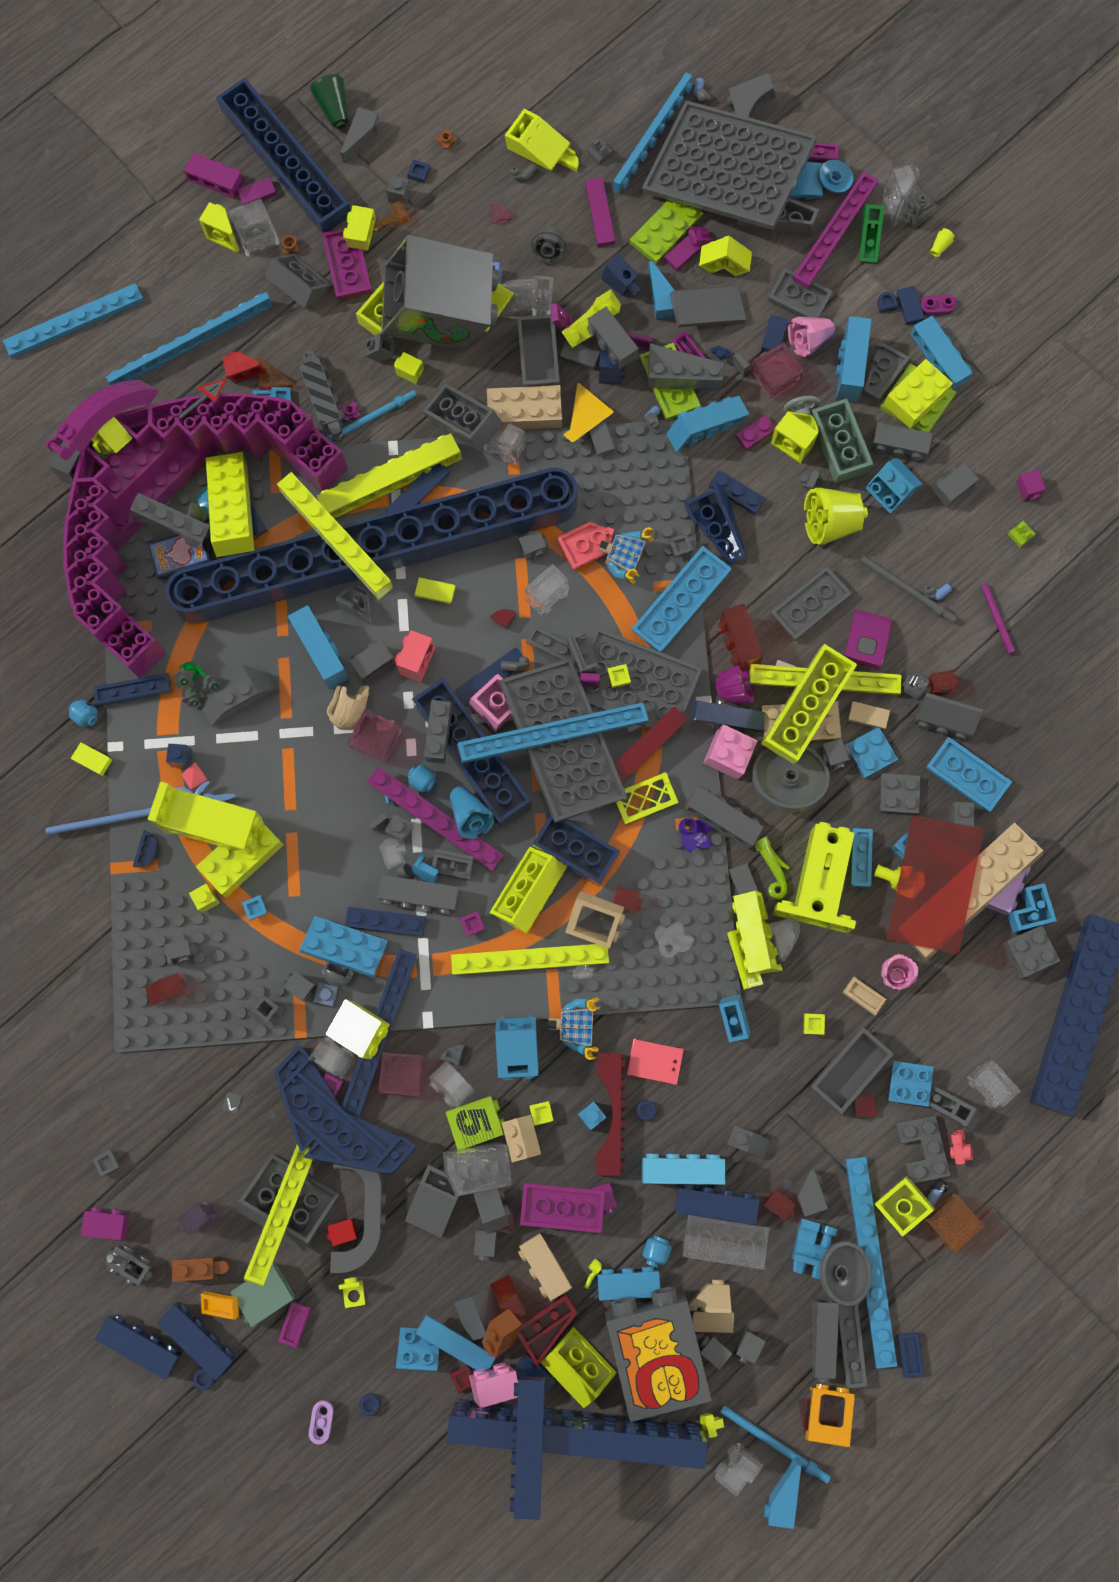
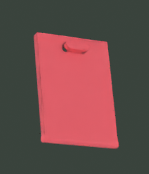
(655, 1061)

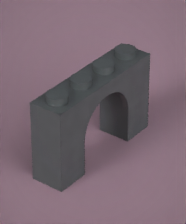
(150, 511)

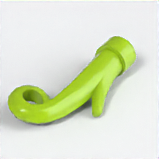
(775, 865)

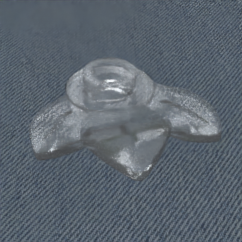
(673, 936)

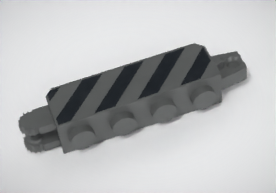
(321, 396)

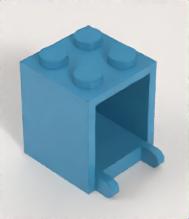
(516, 1047)

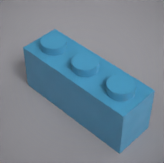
(627, 1283)

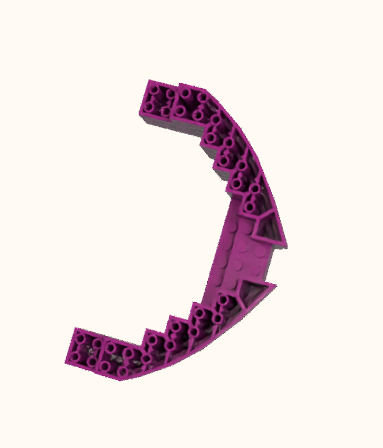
(157, 464)

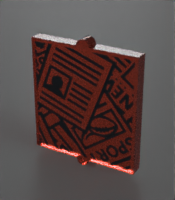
(826, 1414)

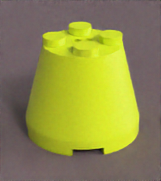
(833, 514)

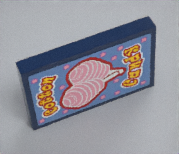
(174, 555)

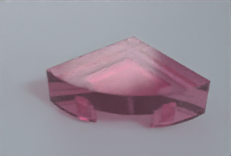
(500, 213)

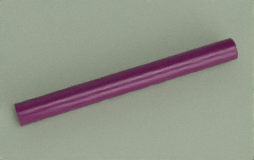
(997, 618)

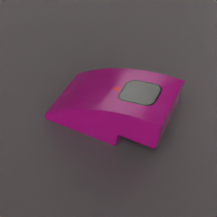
(867, 639)

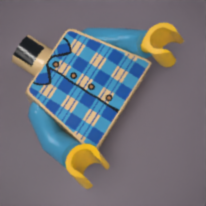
(625, 553)
(576, 1025)

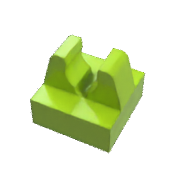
(1021, 533)

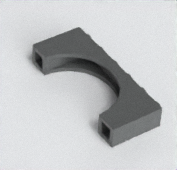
(751, 95)

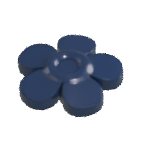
(721, 352)

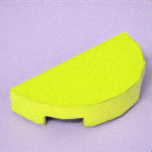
(569, 160)

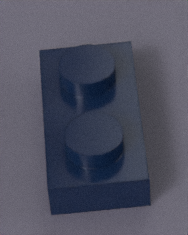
(527, 1368)

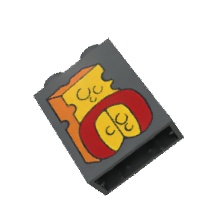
(657, 1354)

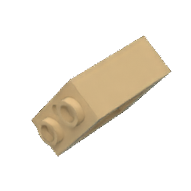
(601, 905)

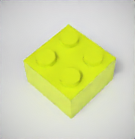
(904, 1206)

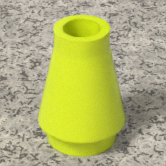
(942, 241)

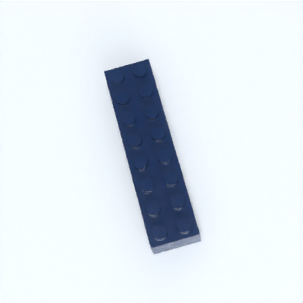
(487, 776)

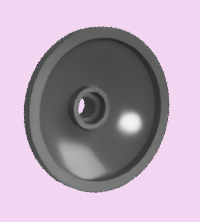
(853, 1273)

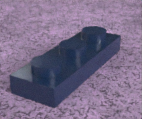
(738, 492)

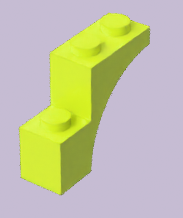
(578, 330)

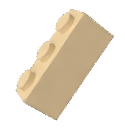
(544, 1267)

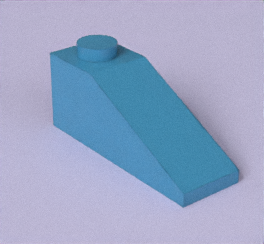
(660, 293)
(783, 1499)

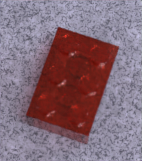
(740, 637)

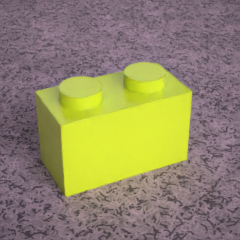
(359, 228)

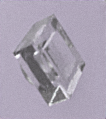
(582, 972)

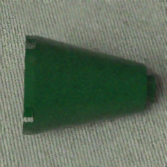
(331, 99)

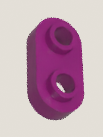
(938, 306)

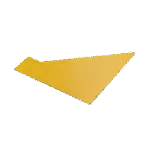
(587, 413)

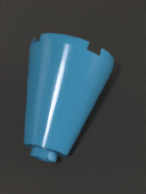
(470, 813)

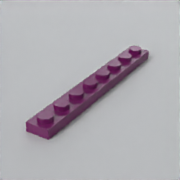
(835, 230)
(433, 818)

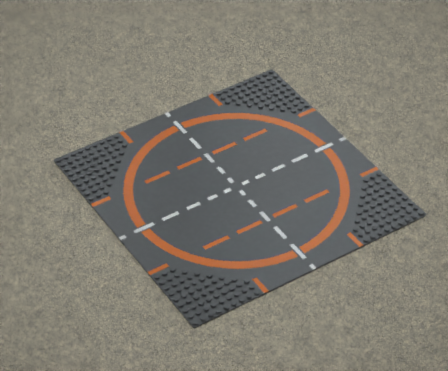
(315, 791)

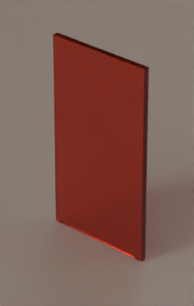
(935, 884)

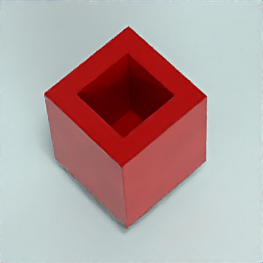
(342, 1232)

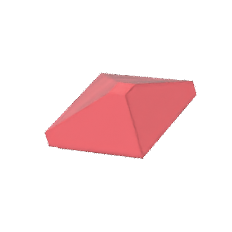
(194, 776)

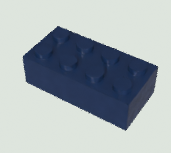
(577, 849)

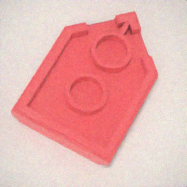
(583, 543)

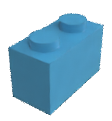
(734, 1018)

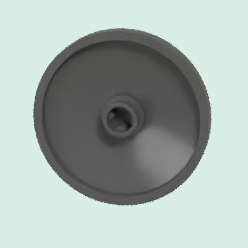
(790, 785)

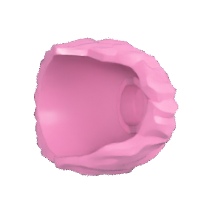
(899, 972)

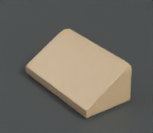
(713, 1322)

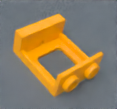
(829, 1434)

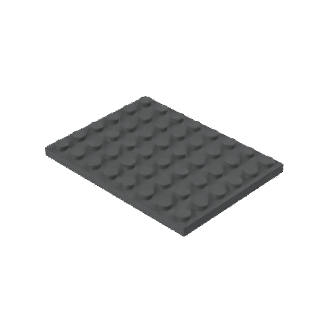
(729, 164)

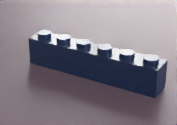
(529, 1448)

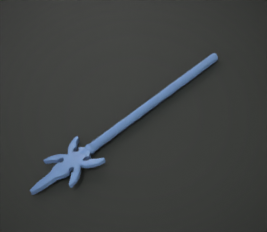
(127, 815)

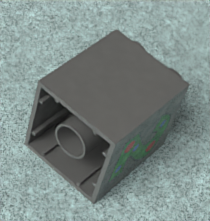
(438, 293)

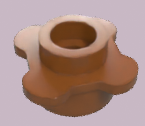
(446, 143)
(286, 241)

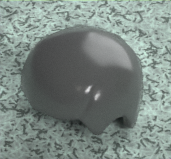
(336, 975)

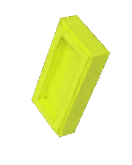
(435, 590)
(91, 759)

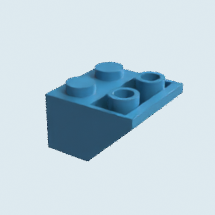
(893, 485)

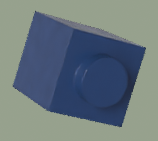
(179, 755)

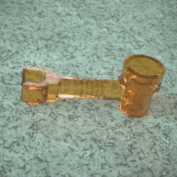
(399, 213)

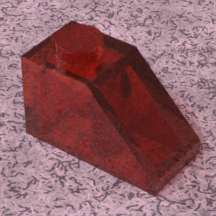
(167, 989)
(508, 1296)

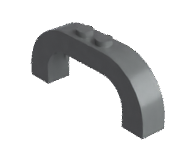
(373, 1224)

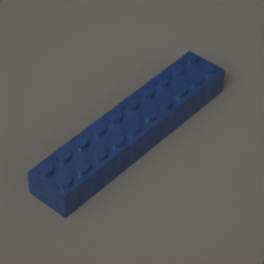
(284, 155)
(1078, 1017)

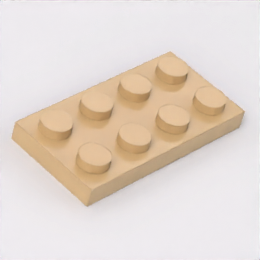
(827, 731)

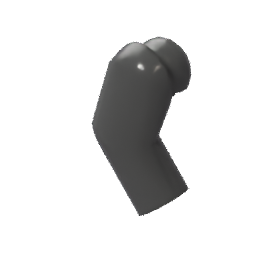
(515, 666)

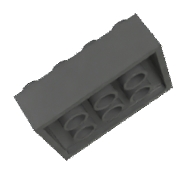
(310, 1209)

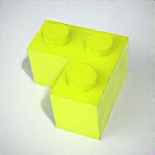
(727, 255)

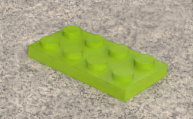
(665, 229)
(672, 400)

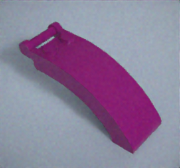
(95, 412)

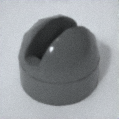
(404, 870)

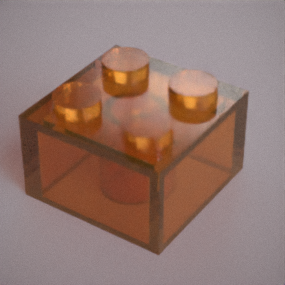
(953, 1223)

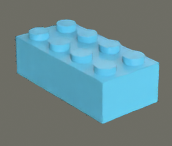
(683, 1170)

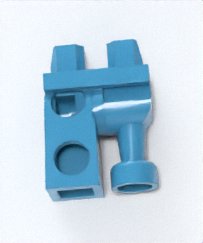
(806, 1250)

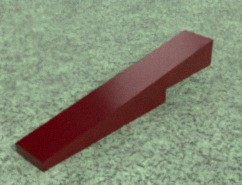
(649, 743)

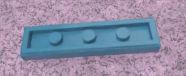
(454, 1343)

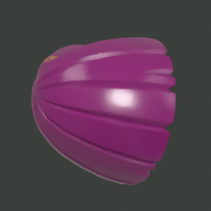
(734, 686)

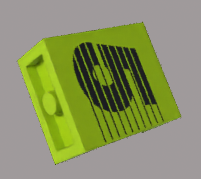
(475, 1122)

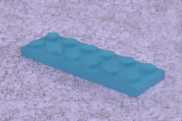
(681, 599)

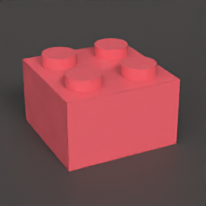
(415, 656)

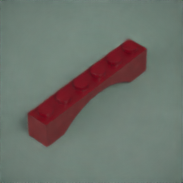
(608, 1157)

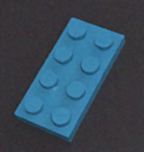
(968, 774)
(343, 946)

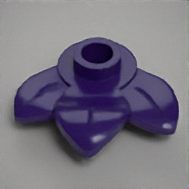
(696, 836)

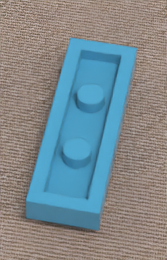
(861, 858)

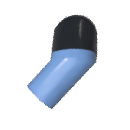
(938, 1188)

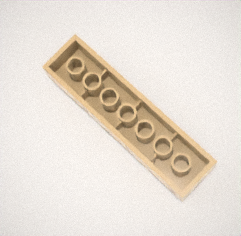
(996, 870)

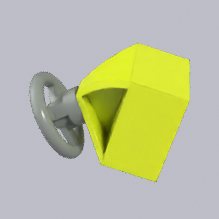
(797, 429)

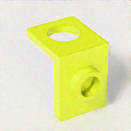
(352, 1284)

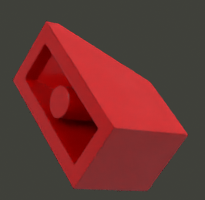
(241, 367)

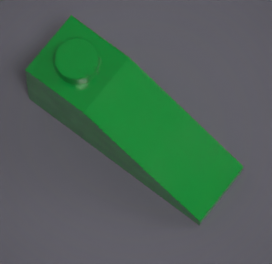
(871, 232)

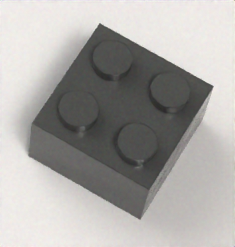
(1030, 952)

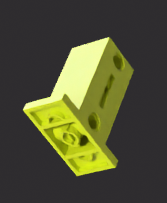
(205, 819)
(822, 880)

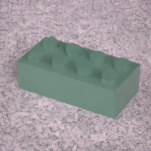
(841, 441)

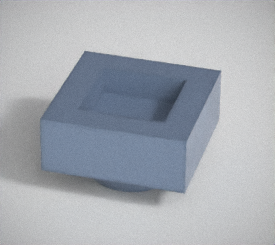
(326, 994)

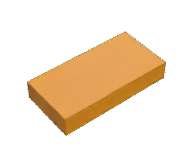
(219, 1305)

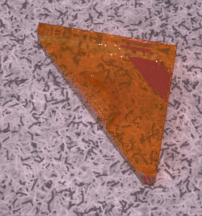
(272, 377)

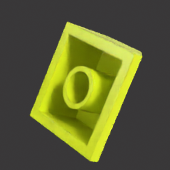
(218, 227)

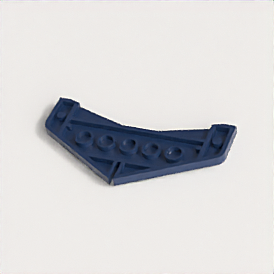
(338, 1135)

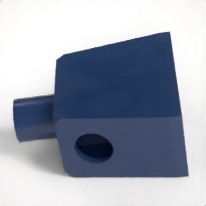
(621, 276)

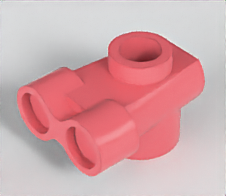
(960, 1151)

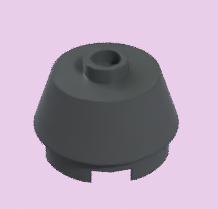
(549, 245)

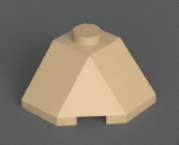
(712, 1298)

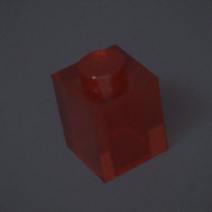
(943, 682)
(628, 899)
(780, 1205)

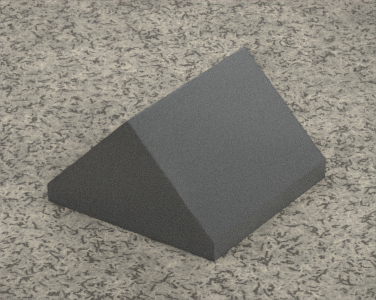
(477, 1312)

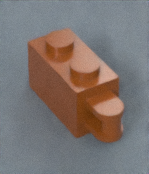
(198, 1268)
(501, 1333)

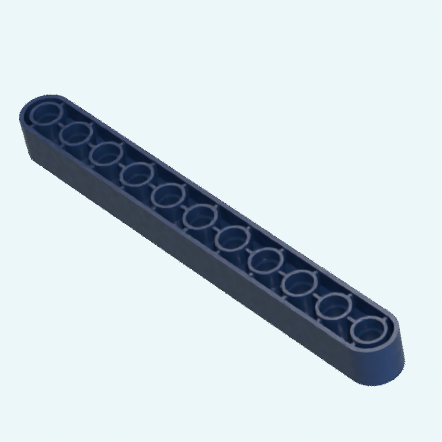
(384, 528)

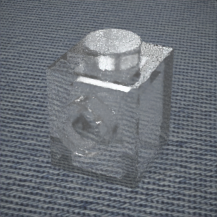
(393, 852)

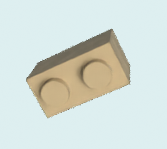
(521, 1138)

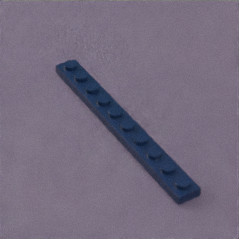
(387, 1011)

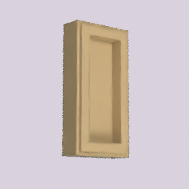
(868, 715)
(864, 996)

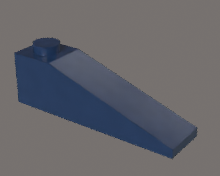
(717, 521)

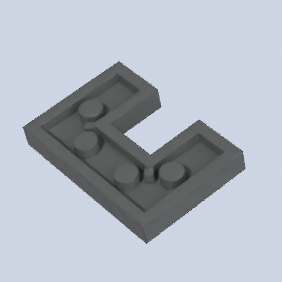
(934, 1161)

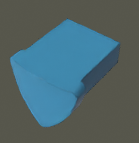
(423, 870)

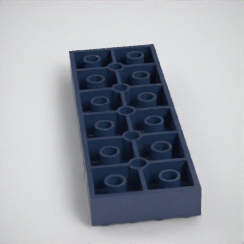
(584, 1435)

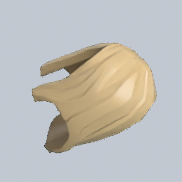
(347, 711)

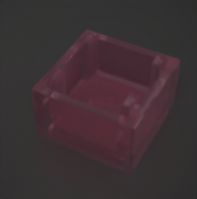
(777, 370)
(374, 736)
(401, 1074)

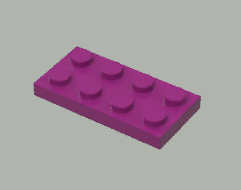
(346, 266)
(562, 1207)

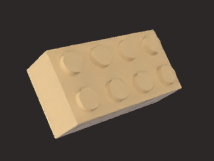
(527, 406)

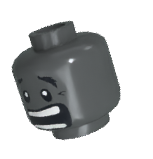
(916, 685)

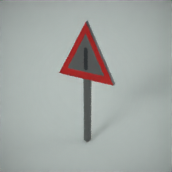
(210, 390)

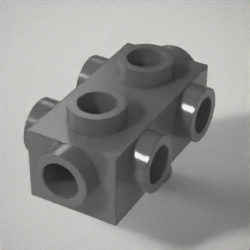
(125, 1262)

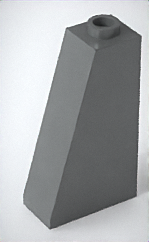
(824, 1339)

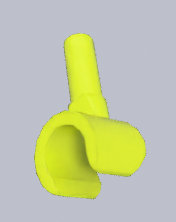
(595, 1267)

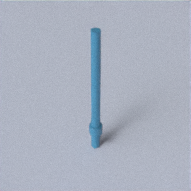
(399, 401)
(809, 1466)

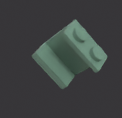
(259, 1301)

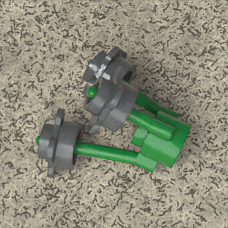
(187, 676)

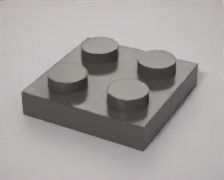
(899, 793)

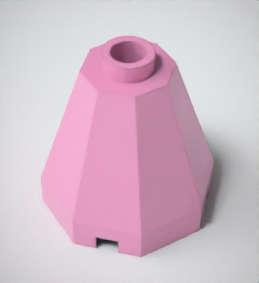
(809, 334)

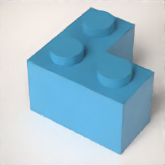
(1037, 910)

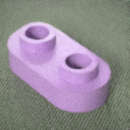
(321, 1421)

